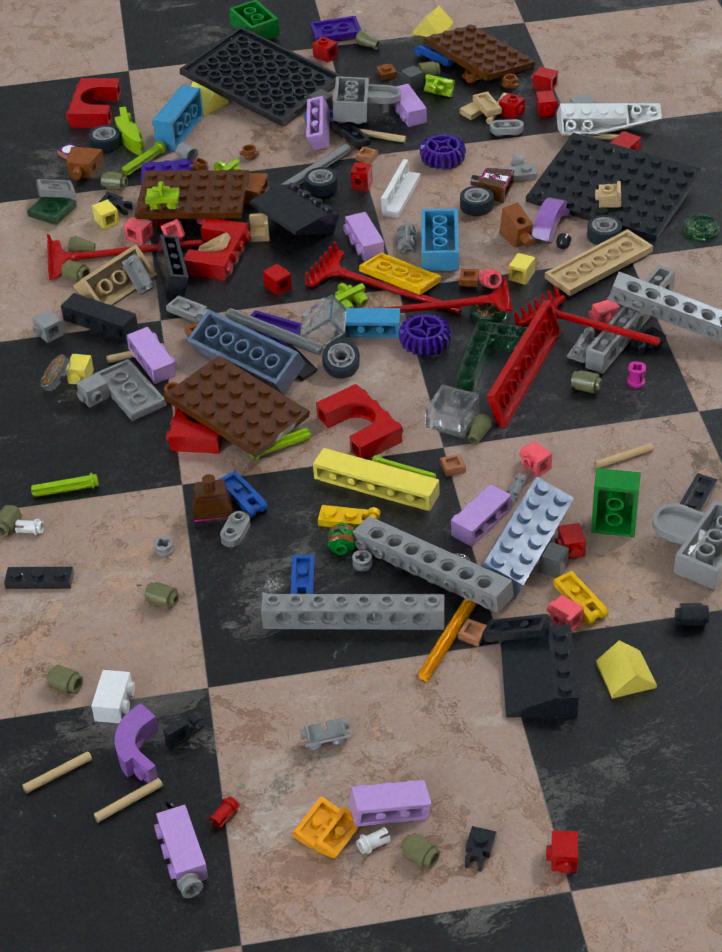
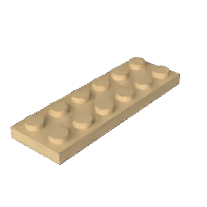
(598, 262)

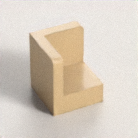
(259, 227)

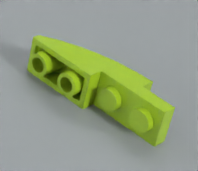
(130, 135)

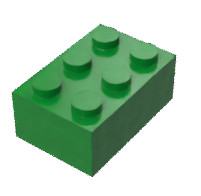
(255, 18)
(615, 502)

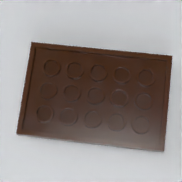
(479, 52)
(201, 194)
(237, 406)

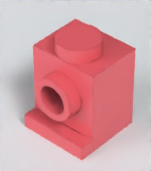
(173, 228)
(138, 230)
(604, 311)
(536, 458)
(566, 612)

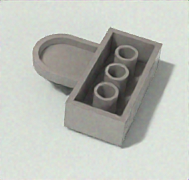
(355, 93)
(699, 539)

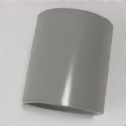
(186, 151)

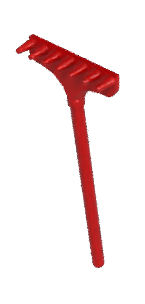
(58, 256)
(332, 267)
(499, 297)
(526, 319)

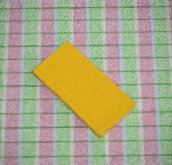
(400, 273)

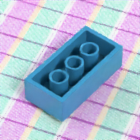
(178, 117)
(440, 239)

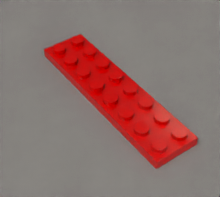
(524, 364)

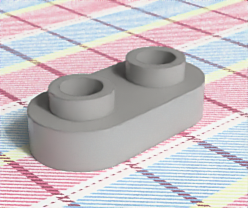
(506, 127)
(235, 529)

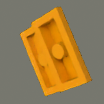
(326, 828)

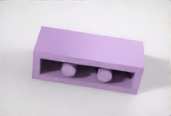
(410, 107)
(317, 123)
(363, 235)
(151, 355)
(480, 515)
(389, 803)
(180, 843)

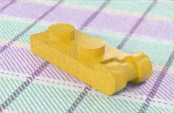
(333, 515)
(577, 591)

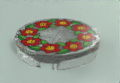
(56, 369)

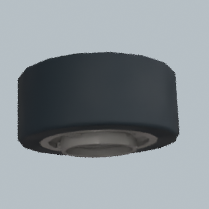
(105, 138)
(321, 181)
(476, 200)
(603, 228)
(341, 368)

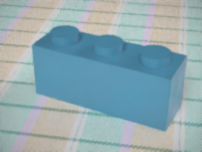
(373, 322)

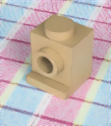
(609, 195)

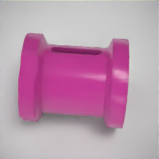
(636, 376)

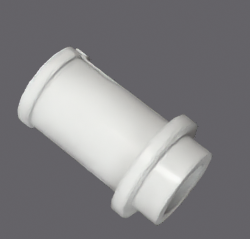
(30, 526)
(372, 841)

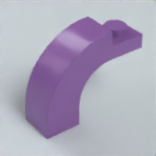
(548, 218)
(130, 734)

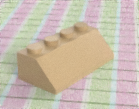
(111, 280)

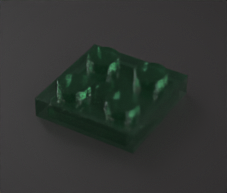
(52, 209)

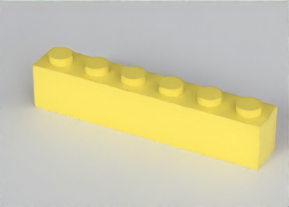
(376, 479)

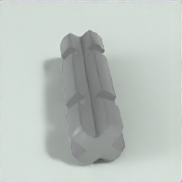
(516, 487)

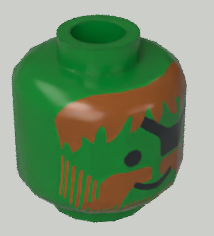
(341, 538)

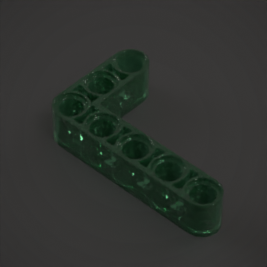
(485, 337)

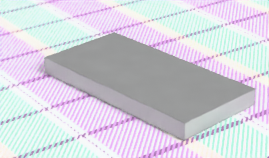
(132, 390)

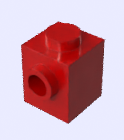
(325, 49)
(545, 79)
(546, 103)
(512, 106)
(361, 176)
(277, 279)
(572, 538)
(563, 851)

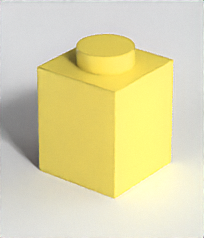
(105, 214)
(521, 268)
(80, 368)

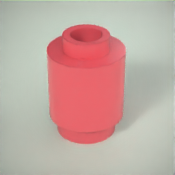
(490, 278)

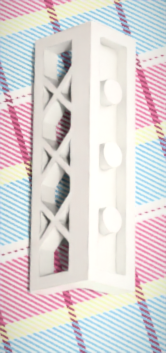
(399, 191)

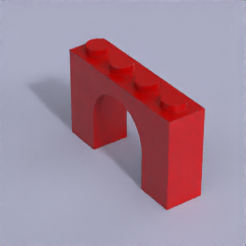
(91, 90)
(218, 263)
(356, 403)
(190, 436)

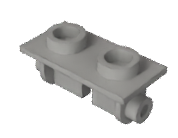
(406, 237)
(138, 274)
(578, 351)
(335, 733)

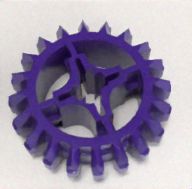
(442, 151)
(424, 334)

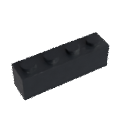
(172, 265)
(99, 316)

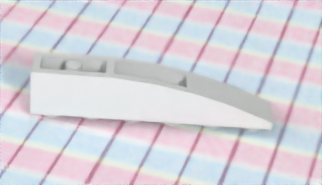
(604, 117)

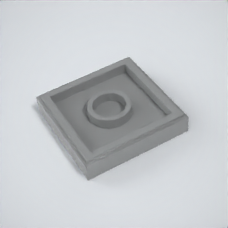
(55, 188)

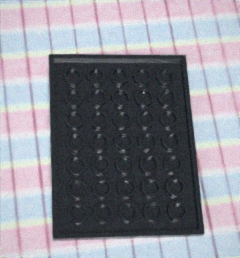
(259, 75)
(649, 184)

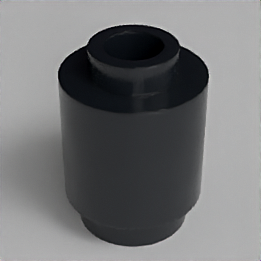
(692, 614)

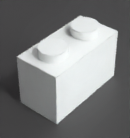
(112, 696)

